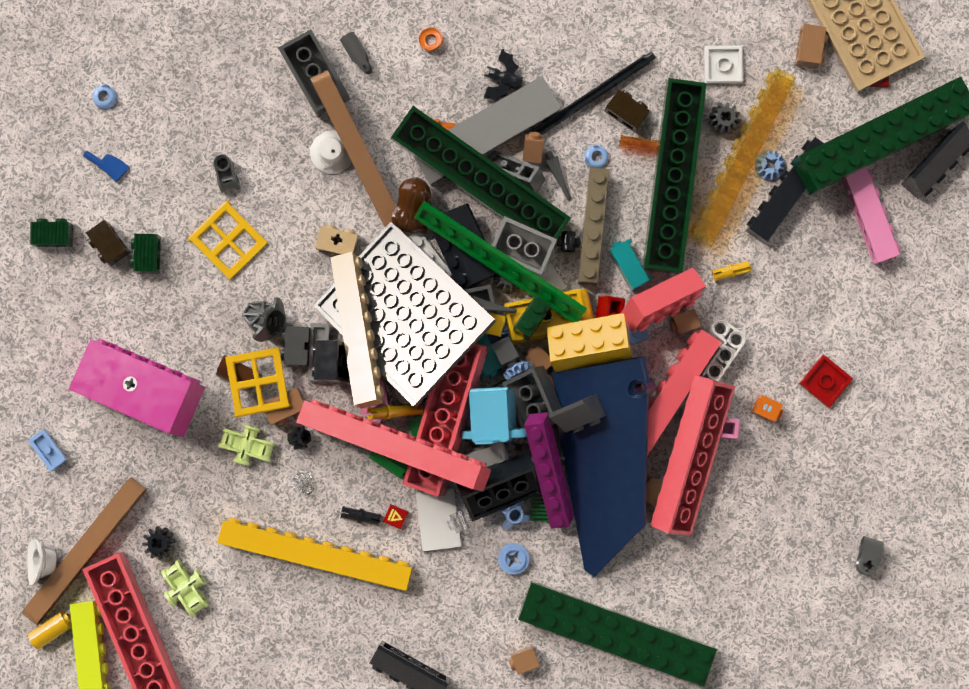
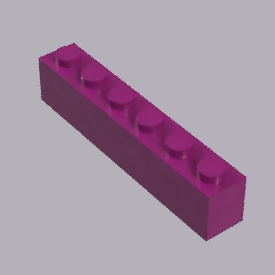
(549, 470)

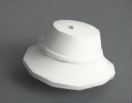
(323, 157)
(40, 561)

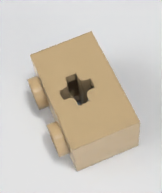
(326, 244)

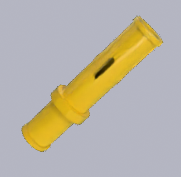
(387, 411)

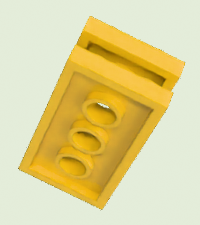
(578, 295)

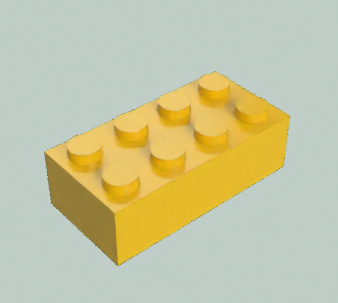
(589, 342)

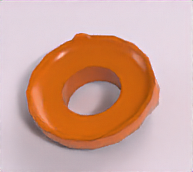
(430, 32)

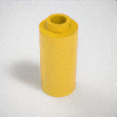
(50, 630)

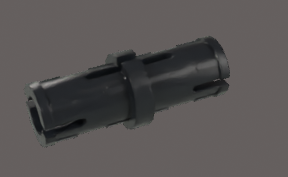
(360, 516)

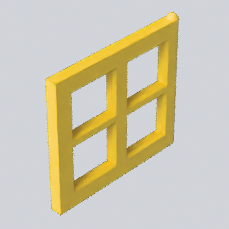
(228, 240)
(257, 382)

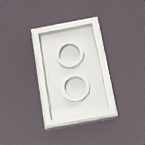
(433, 519)

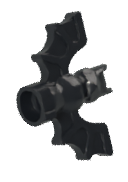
(506, 78)

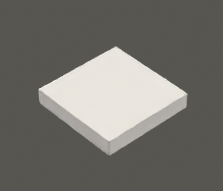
(723, 64)

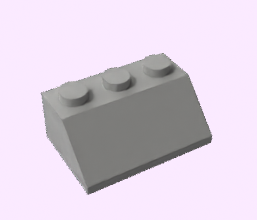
(525, 245)

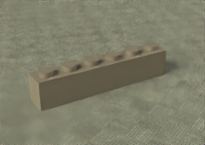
(593, 226)

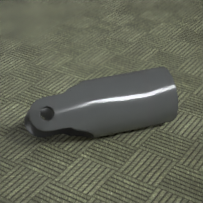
(356, 51)

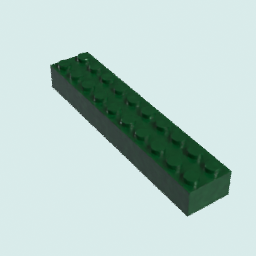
(883, 136)
(476, 174)
(674, 176)
(617, 633)

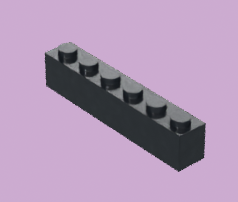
(780, 202)

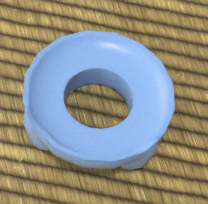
(111, 98)
(596, 148)

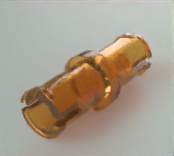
(638, 143)

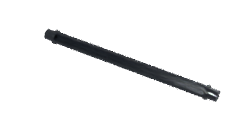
(594, 93)

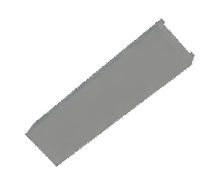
(503, 121)

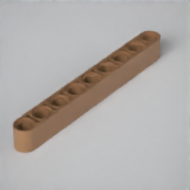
(354, 146)
(84, 551)

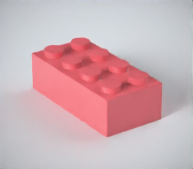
(663, 300)

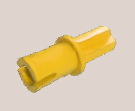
(731, 271)

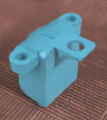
(492, 416)

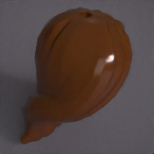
(411, 196)

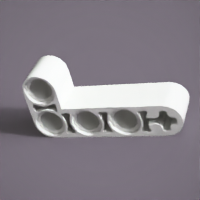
(726, 345)

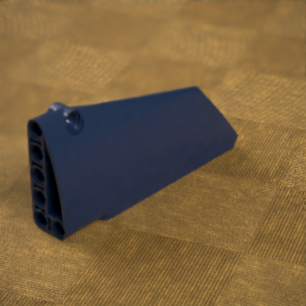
(607, 459)

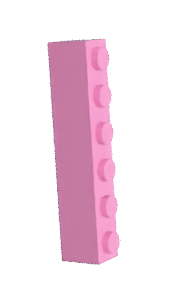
(871, 216)

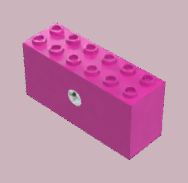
(137, 387)

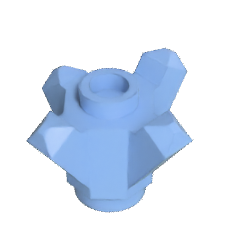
(514, 515)

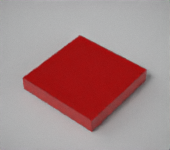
(825, 381)

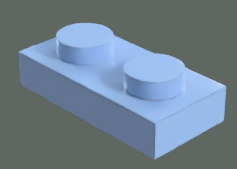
(47, 450)

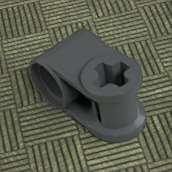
(226, 177)
(869, 553)

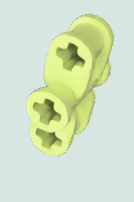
(246, 445)
(181, 582)

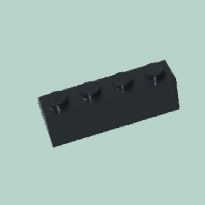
(937, 162)
(464, 268)
(506, 486)
(406, 669)

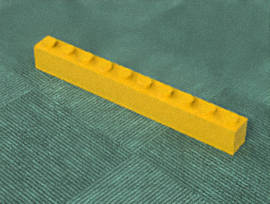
(315, 554)

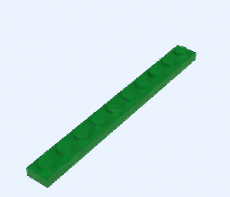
(499, 262)

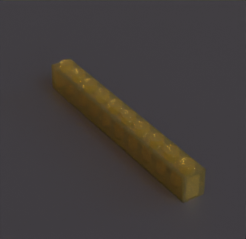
(742, 158)

